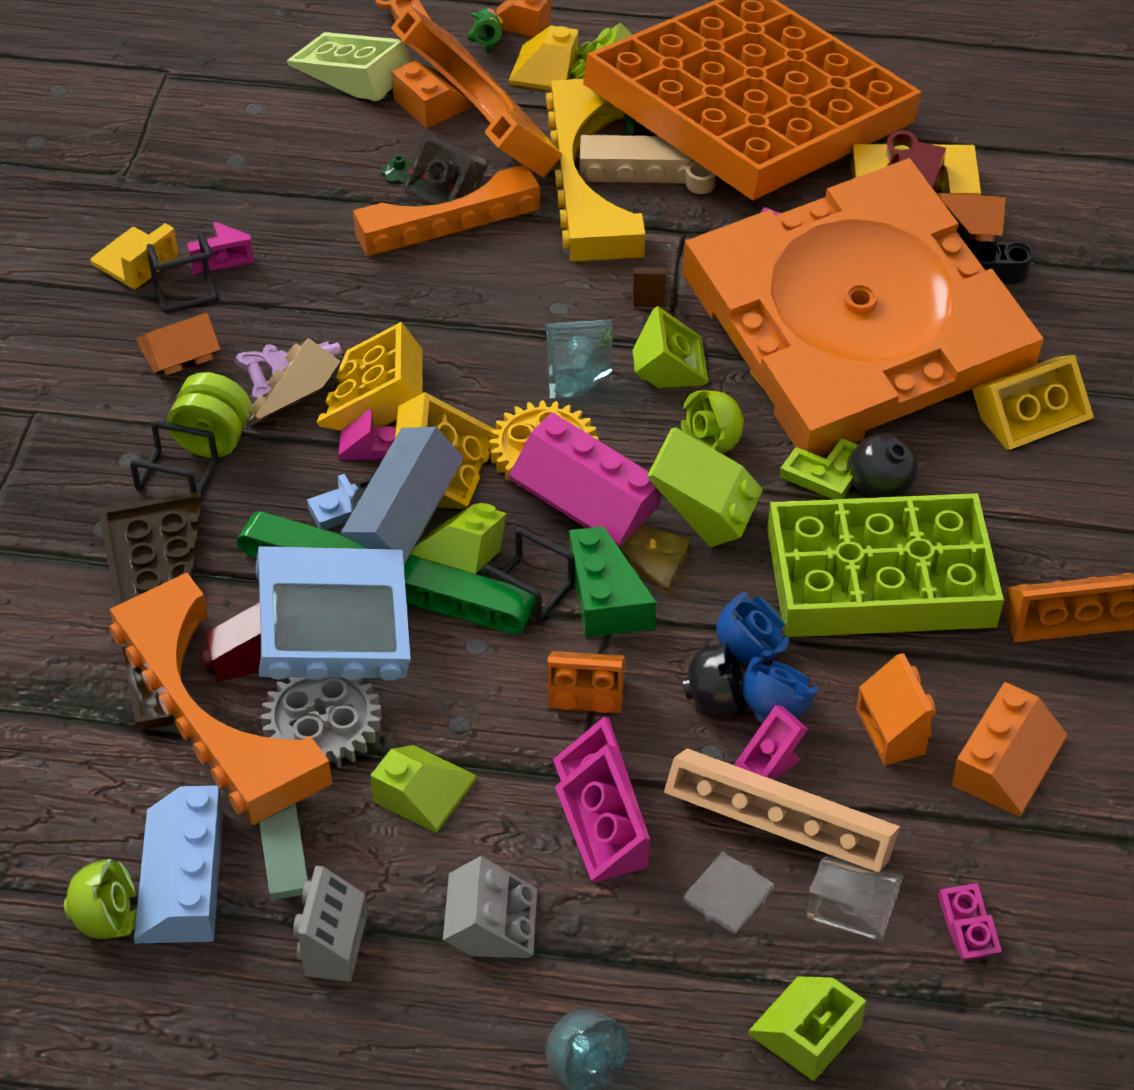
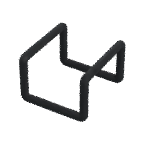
(155, 265)
(150, 465)
(540, 613)

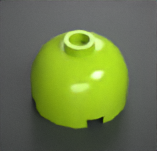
(713, 419)
(100, 900)

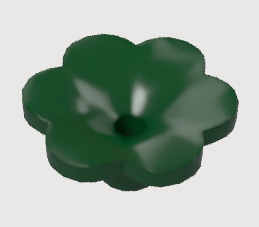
(396, 169)

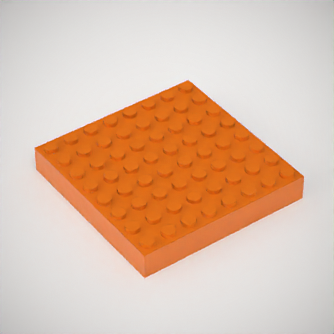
(751, 91)

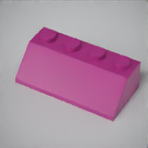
(585, 479)

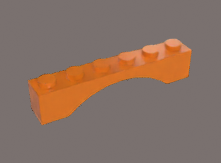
(391, 226)

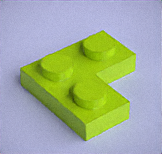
(819, 474)

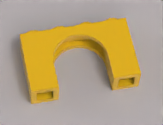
(959, 171)

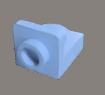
(334, 506)

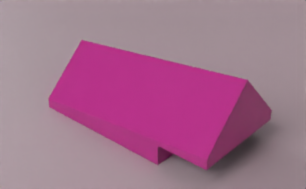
(602, 804)

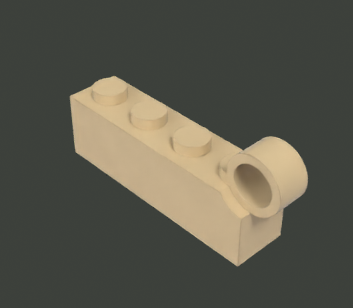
(640, 161)

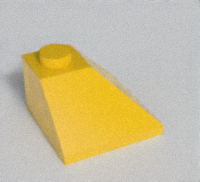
(546, 58)

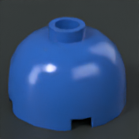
(751, 629)
(776, 685)

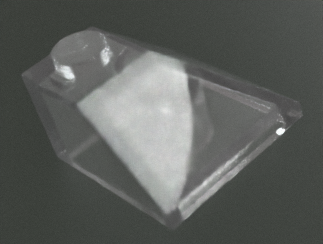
(853, 897)

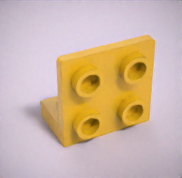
(128, 257)

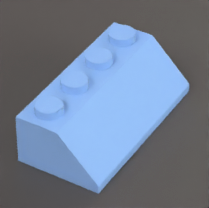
(180, 867)

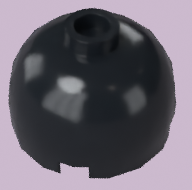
(883, 466)
(715, 682)

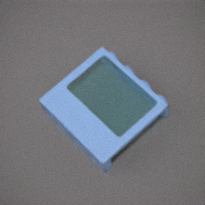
(332, 613)

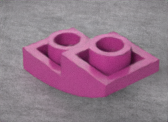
(968, 922)

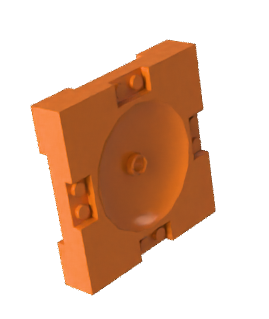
(859, 306)

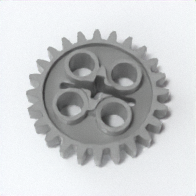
(331, 710)

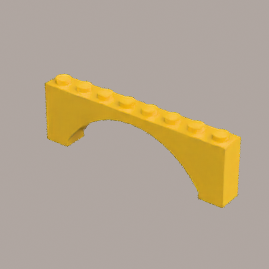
(592, 224)

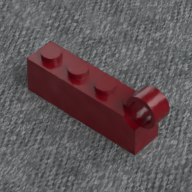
(926, 157)

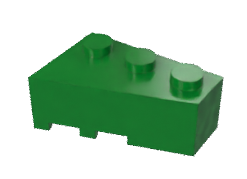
(608, 587)

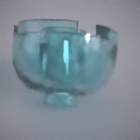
(585, 1049)

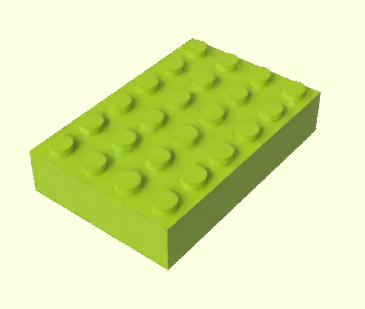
(883, 565)

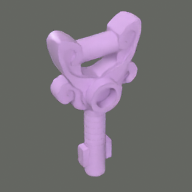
(272, 360)

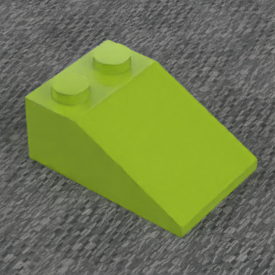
(705, 487)

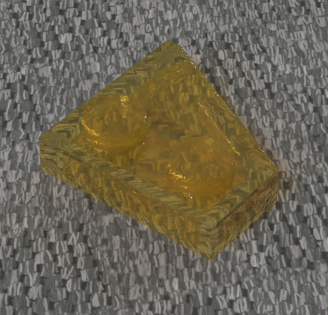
(656, 555)

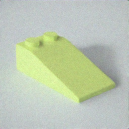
(353, 63)

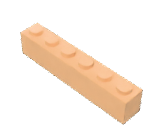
(782, 810)

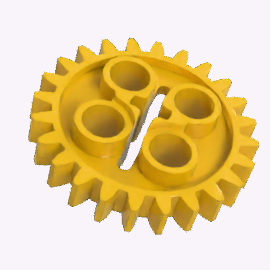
(514, 431)

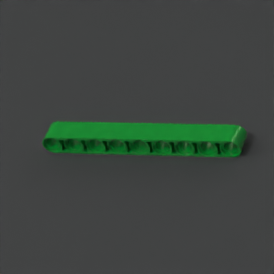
(426, 582)

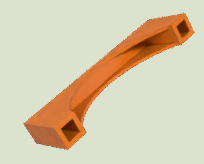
(510, 126)
(255, 770)

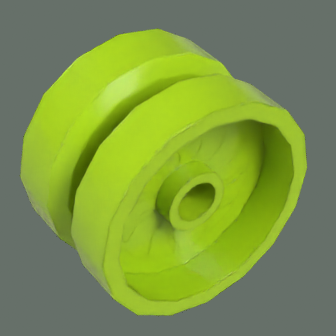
(213, 405)

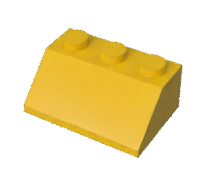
(1034, 401)

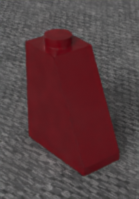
(234, 646)

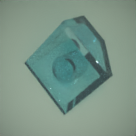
(577, 356)

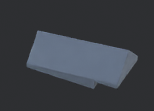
(404, 491)

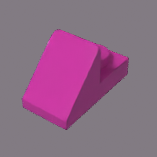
(228, 249)
(364, 440)
(772, 746)

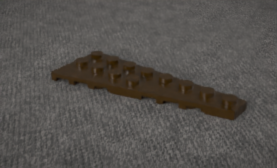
(146, 548)

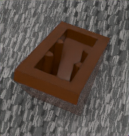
(649, 286)

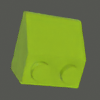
(465, 539)

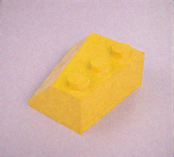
(375, 377)
(463, 432)

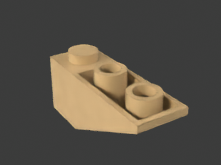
(303, 376)

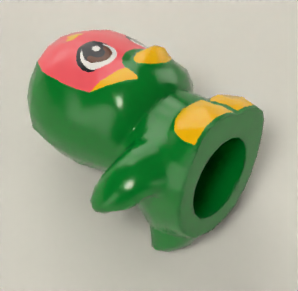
(486, 28)

